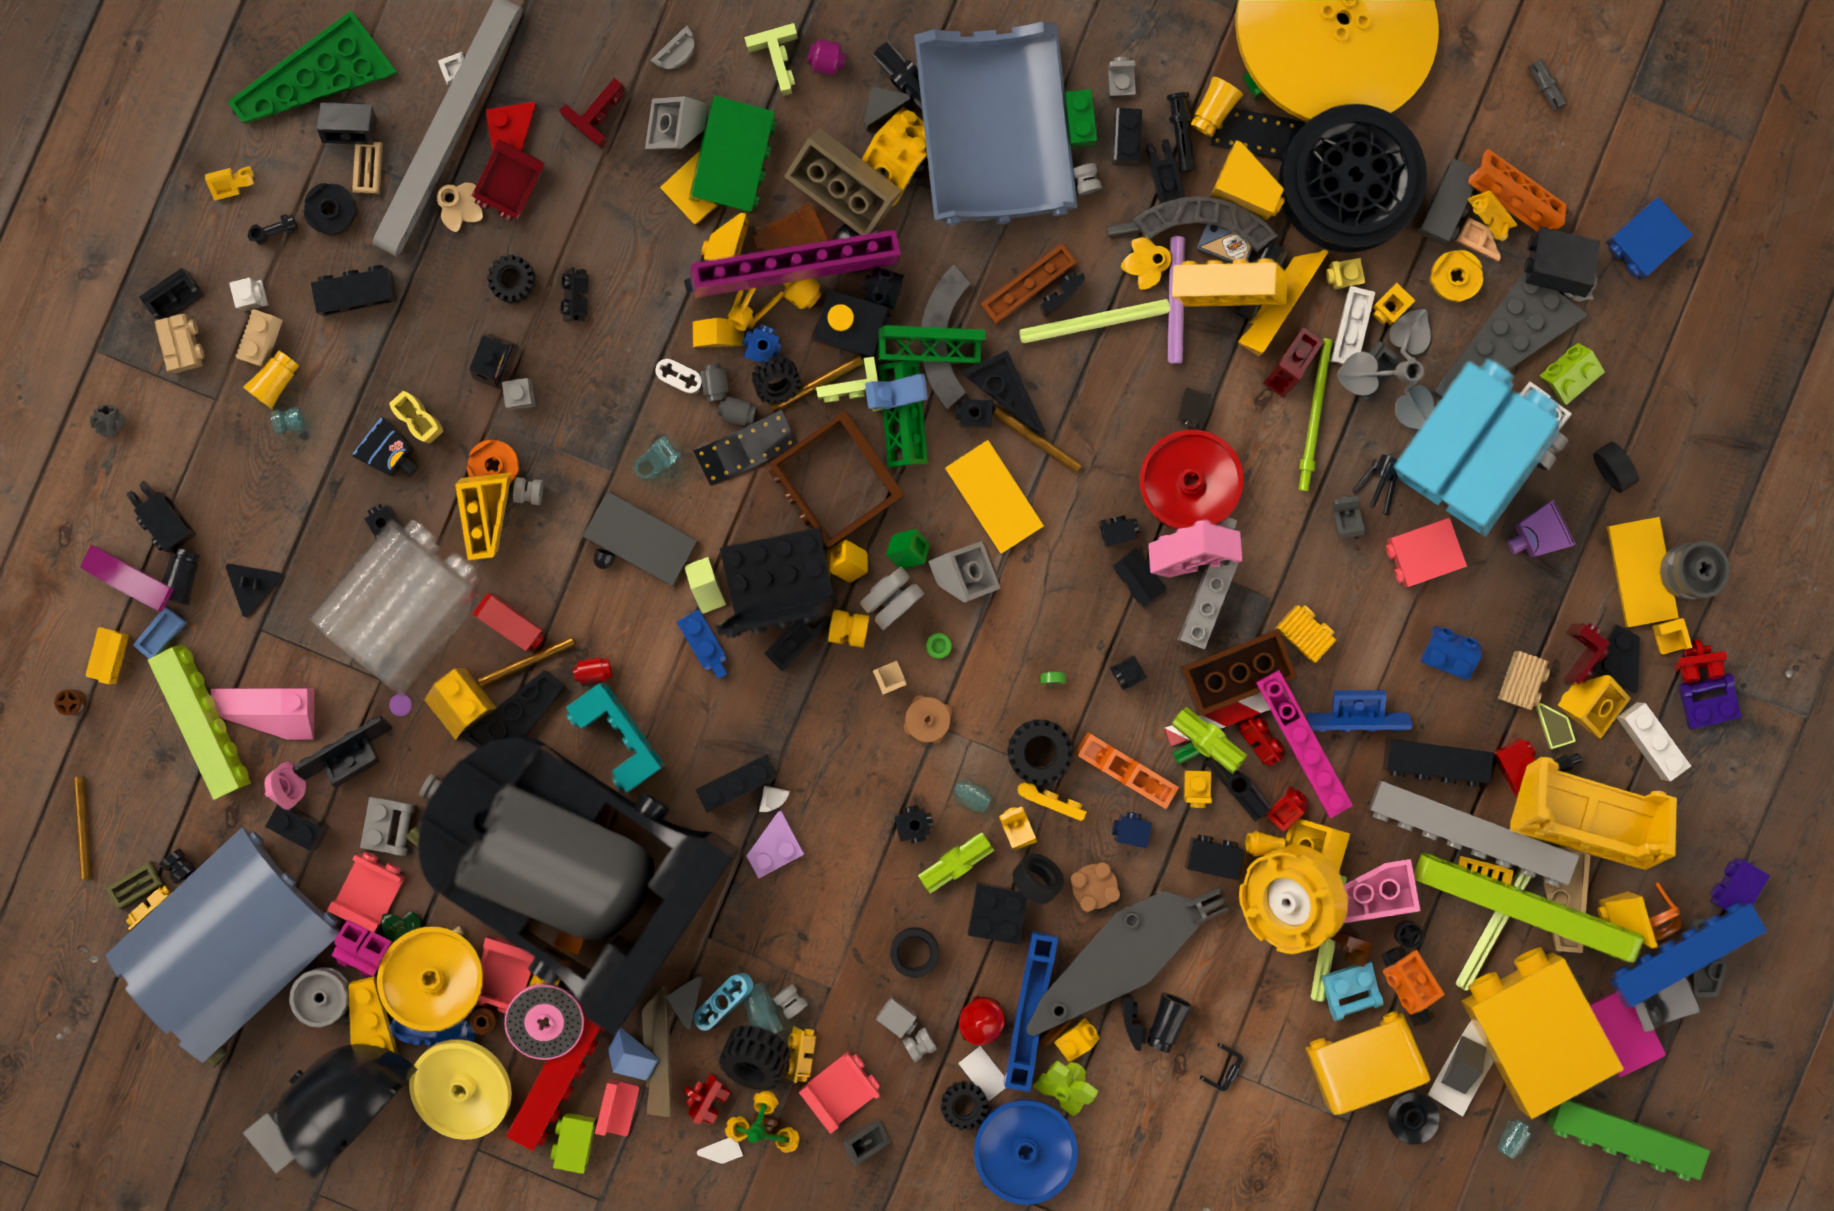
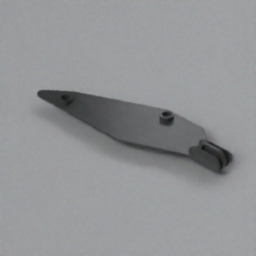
(1125, 954)

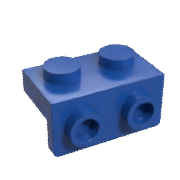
(1452, 652)

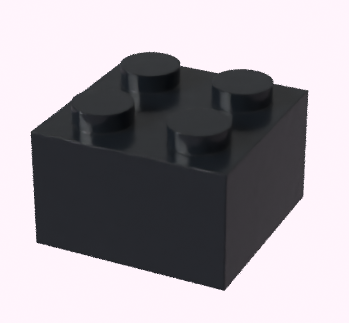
(997, 913)

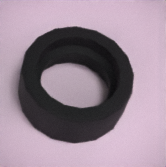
(1616, 467)
(1030, 886)
(918, 971)

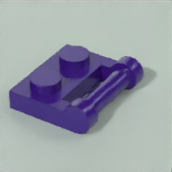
(1712, 709)

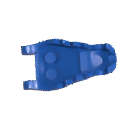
(460, 1031)

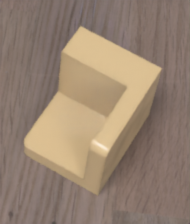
(890, 677)

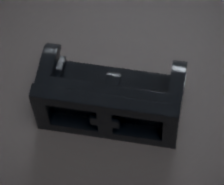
(172, 295)

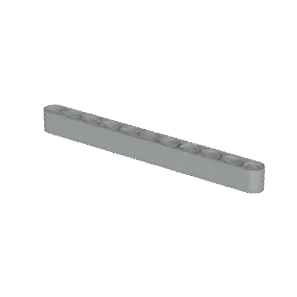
(447, 126)

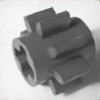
(107, 420)

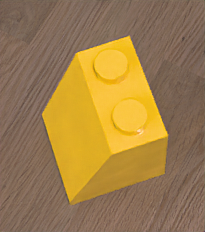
(1248, 184)
(459, 701)

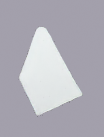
(721, 1151)

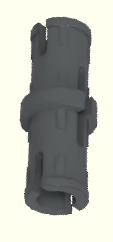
(1547, 84)

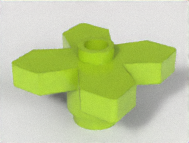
(1067, 1085)

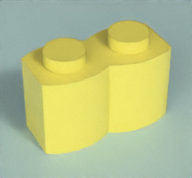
(412, 411)

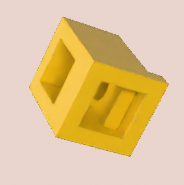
(1399, 298)

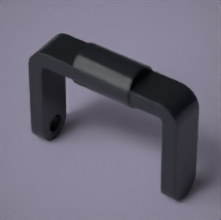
(1231, 1074)

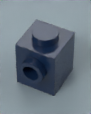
(1132, 830)

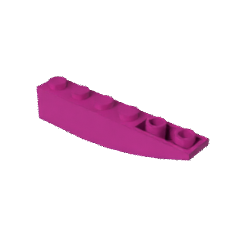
(1304, 744)

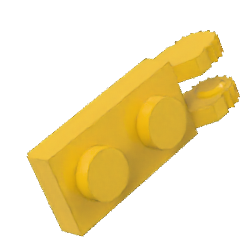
(1050, 800)

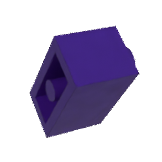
(1740, 884)

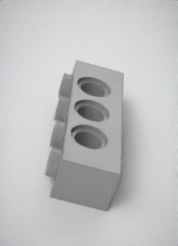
(1207, 604)

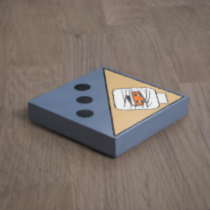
(1223, 244)

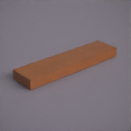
(1029, 283)

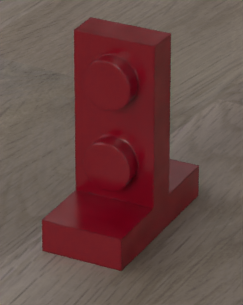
(595, 113)
(1293, 362)

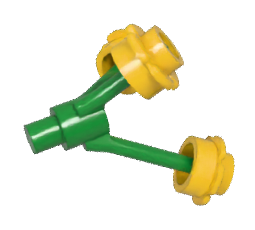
(765, 1103)

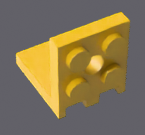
(898, 151)

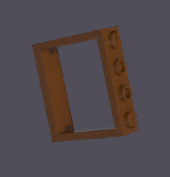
(794, 496)

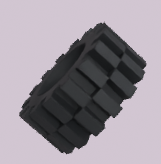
(527, 279)
(772, 370)
(964, 1121)

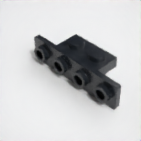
(347, 755)

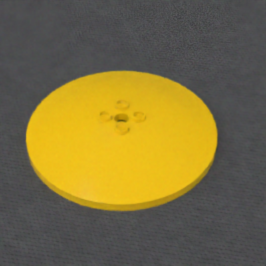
(1316, 63)

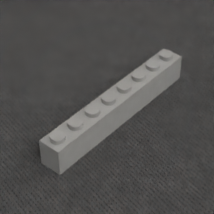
(1470, 831)

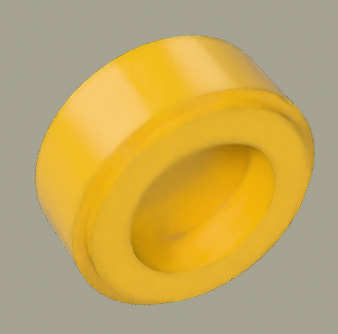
(840, 317)

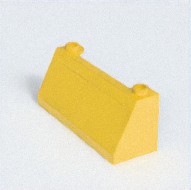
(1595, 817)

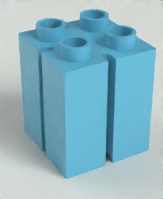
(1479, 445)

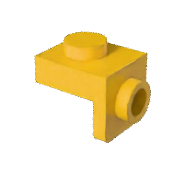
(1017, 828)
(1077, 1040)

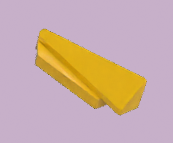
(1270, 317)

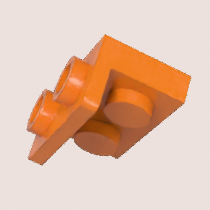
(1413, 983)

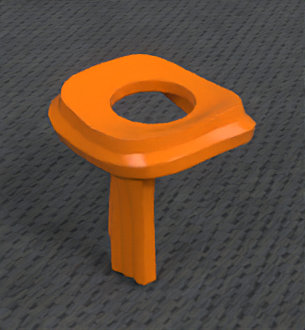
(1671, 914)

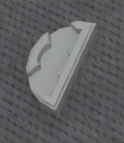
(676, 52)

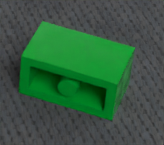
(1081, 118)

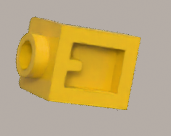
(1197, 788)

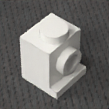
(248, 294)

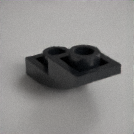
(1068, 288)
(1133, 1028)

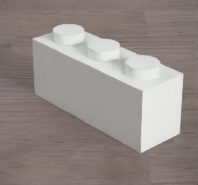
(1653, 741)

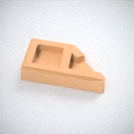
(1478, 238)

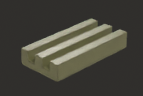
(153, 874)

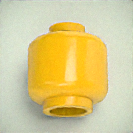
(802, 292)

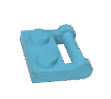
(1350, 982)

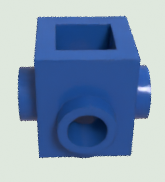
(758, 353)

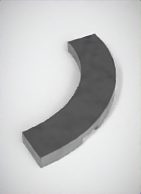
(1206, 211)
(937, 315)

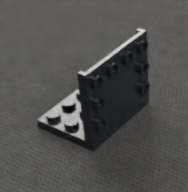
(777, 582)

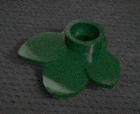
(395, 927)

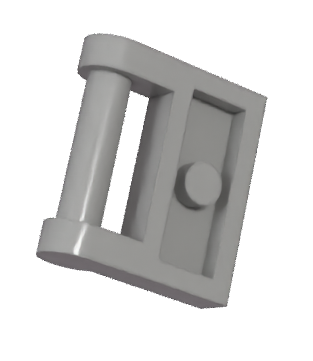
(379, 825)

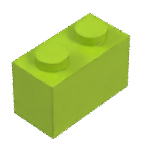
(574, 1142)

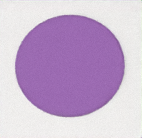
(400, 705)

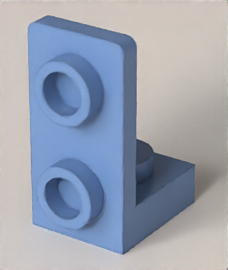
(896, 393)

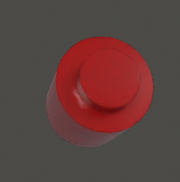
(592, 671)

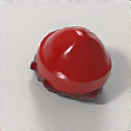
(981, 1021)

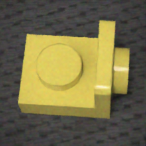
(1345, 273)

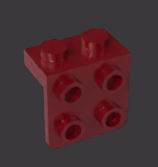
(1596, 651)

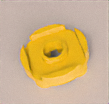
(1471, 273)

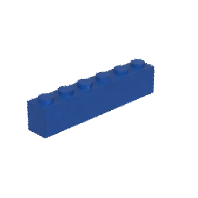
(1687, 955)

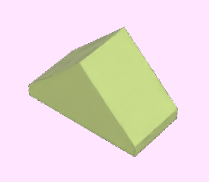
(704, 585)

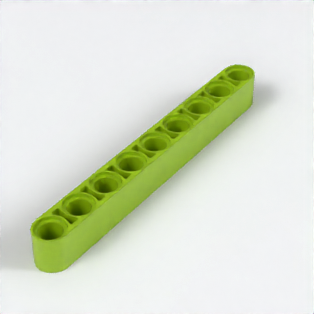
(1528, 907)

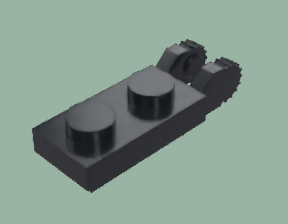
(1165, 173)
(794, 642)

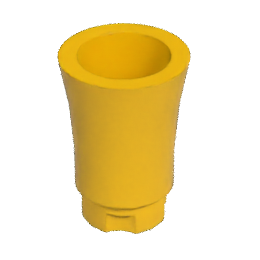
(1215, 106)
(272, 379)

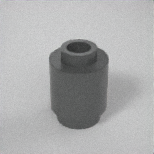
(714, 382)
(737, 411)

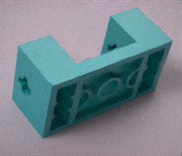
(596, 704)

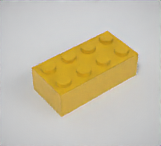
(1229, 283)

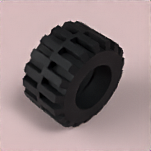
(1056, 768)
(754, 1057)

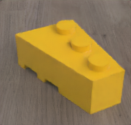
(482, 512)

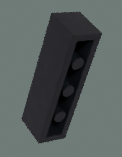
(1438, 761)

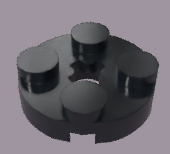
(315, 207)

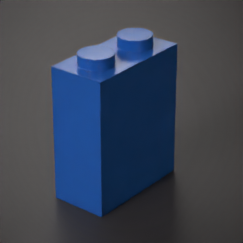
(1648, 238)

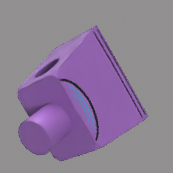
(1541, 532)

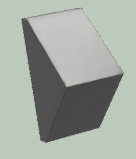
(882, 105)
(685, 999)
(1465, 1065)
(865, 1141)

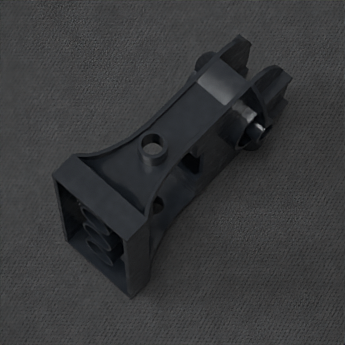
(686, 877)

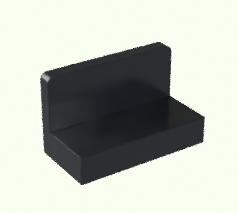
(1136, 576)

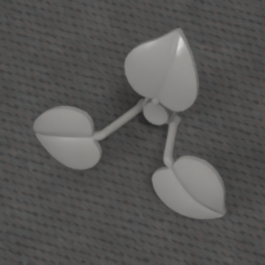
(1360, 370)

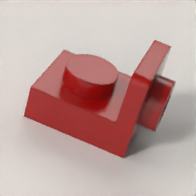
(1288, 808)

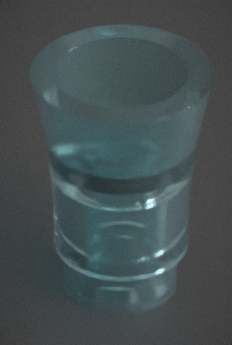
(761, 1009)

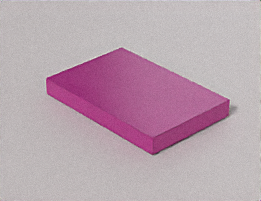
(1626, 1034)

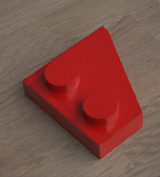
(510, 124)

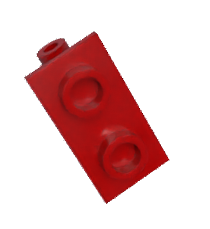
(1269, 746)

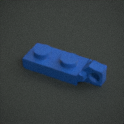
(703, 642)

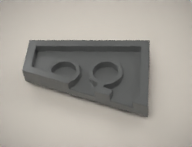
(1709, 979)

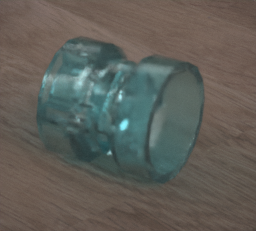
(287, 420)

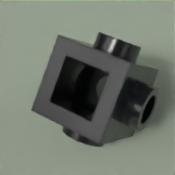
(883, 287)
(907, 832)

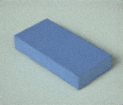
(160, 633)

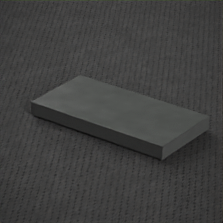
(640, 538)

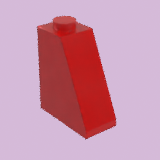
(509, 622)

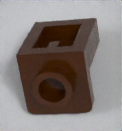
(1356, 947)

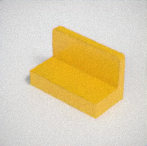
(107, 655)

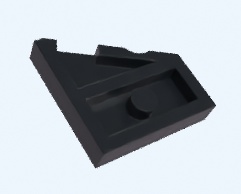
(1621, 659)

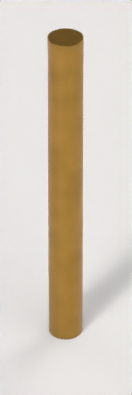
(820, 381)
(1037, 439)
(526, 661)
(82, 828)

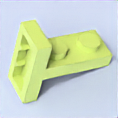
(772, 39)
(854, 389)

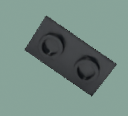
(574, 284)

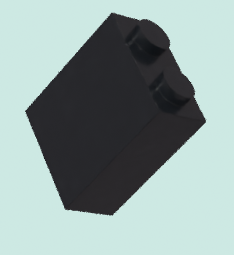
(1562, 261)
(863, 335)

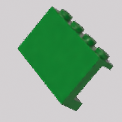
(732, 154)

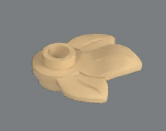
(461, 208)

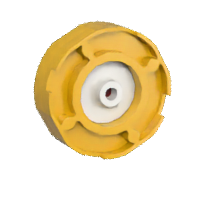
(1293, 899)

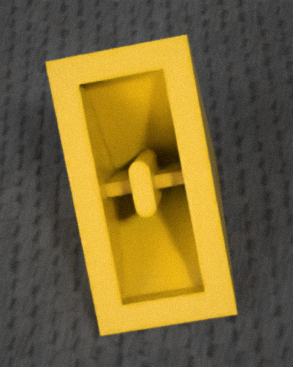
(716, 333)

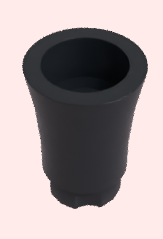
(181, 575)
(1169, 1021)

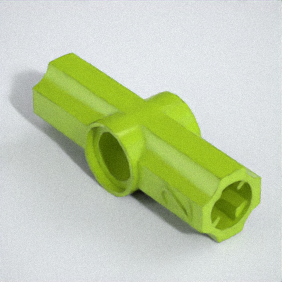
(1209, 740)
(956, 862)

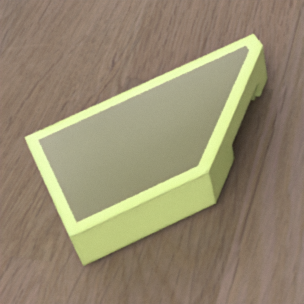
(1555, 727)

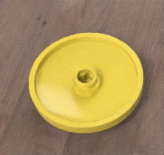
(460, 1089)

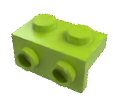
(1573, 373)

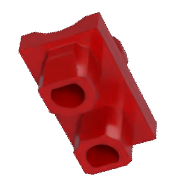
(1689, 665)
(702, 1096)

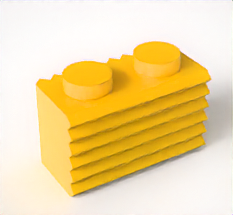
(1306, 633)

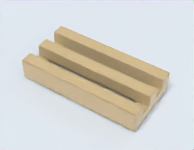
(377, 169)

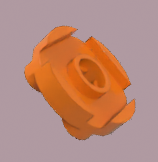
(496, 451)

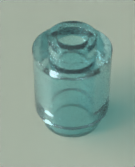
(971, 796)
(1514, 1138)

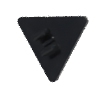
(251, 585)

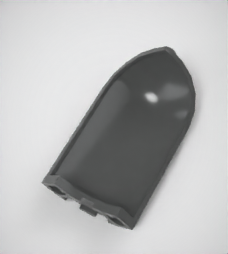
(557, 867)

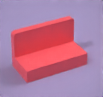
(617, 1108)

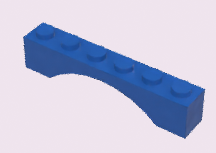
(1034, 985)

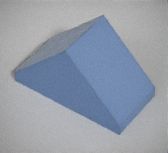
(631, 1057)

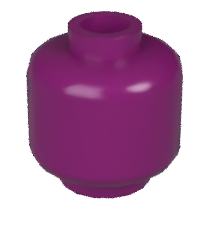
(826, 57)

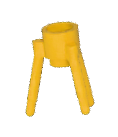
(741, 315)

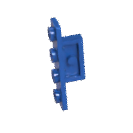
(1359, 712)

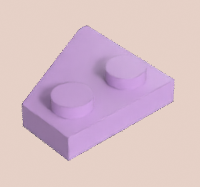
(774, 847)

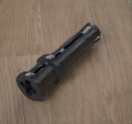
(1177, 118)

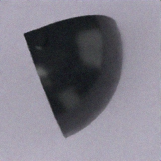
(337, 1101)

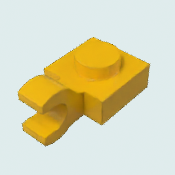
(226, 184)

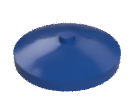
(1025, 1151)

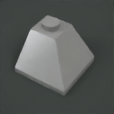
(674, 122)
(965, 572)

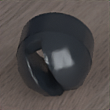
(603, 559)

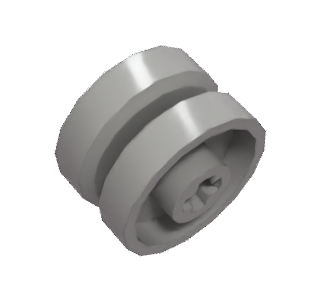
(889, 595)
(306, 994)

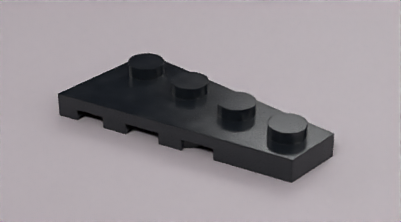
(518, 713)

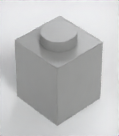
(518, 394)
(897, 1017)

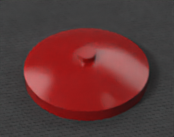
(1191, 479)

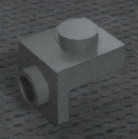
(1348, 517)

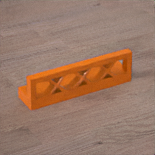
(1518, 197)

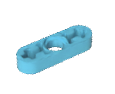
(734, 1000)

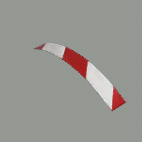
(1225, 716)

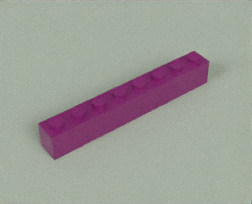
(794, 263)

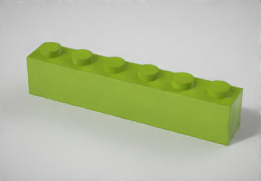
(199, 721)

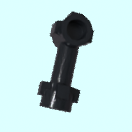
(261, 235)

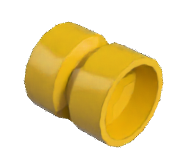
(848, 628)

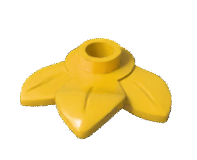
(1143, 263)

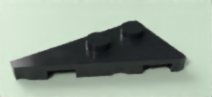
(1002, 383)

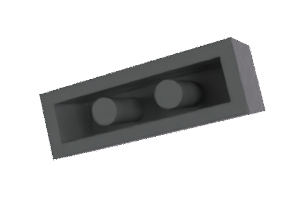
(1448, 203)

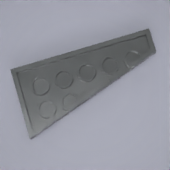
(1516, 329)

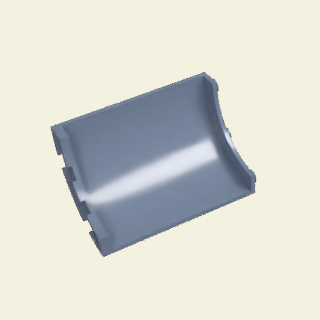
(995, 124)
(221, 945)

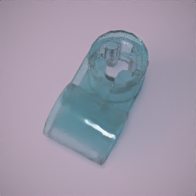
(657, 458)

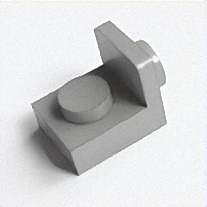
(1121, 77)

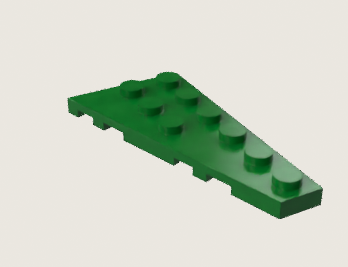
(327, 65)

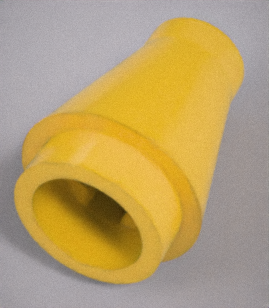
(1261, 843)

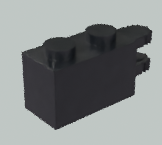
(161, 519)

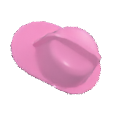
(284, 786)

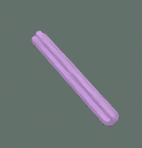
(1176, 312)

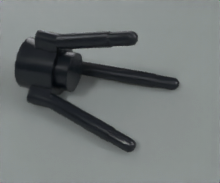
(1385, 471)

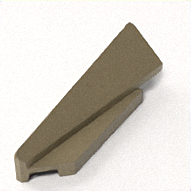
(657, 1040)

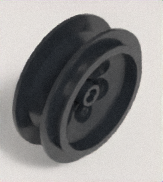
(1323, 214)

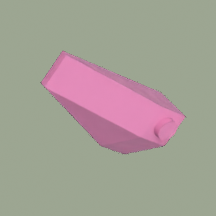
(270, 710)
(1382, 892)

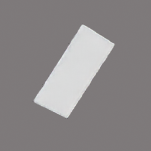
(983, 1073)

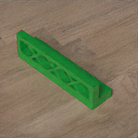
(931, 334)
(911, 420)

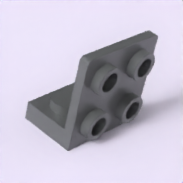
(1668, 1005)

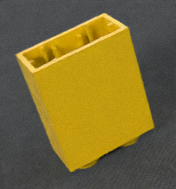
(1540, 1032)

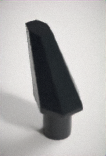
(1567, 762)

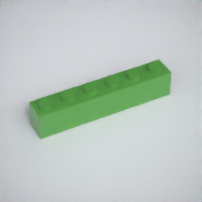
(1630, 1138)

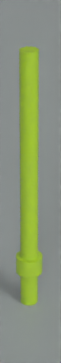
(1307, 464)

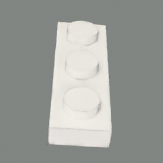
(1353, 323)

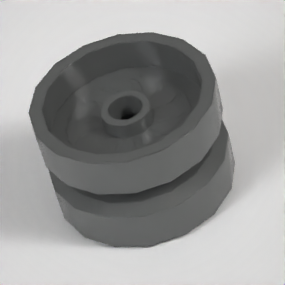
(1695, 570)

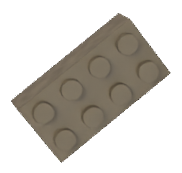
(842, 183)

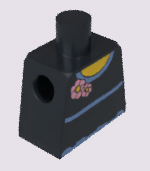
(491, 359)
(386, 450)

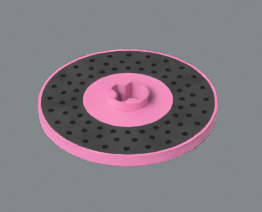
(536, 1003)

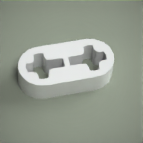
(682, 371)

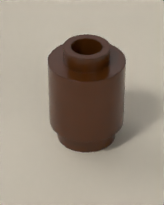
(491, 1016)

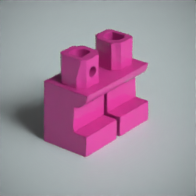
(358, 951)

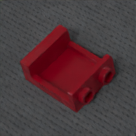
(507, 180)

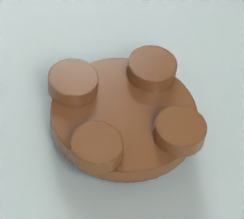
(927, 719)
(1095, 886)

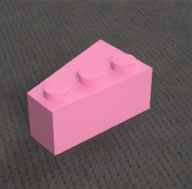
(1194, 547)

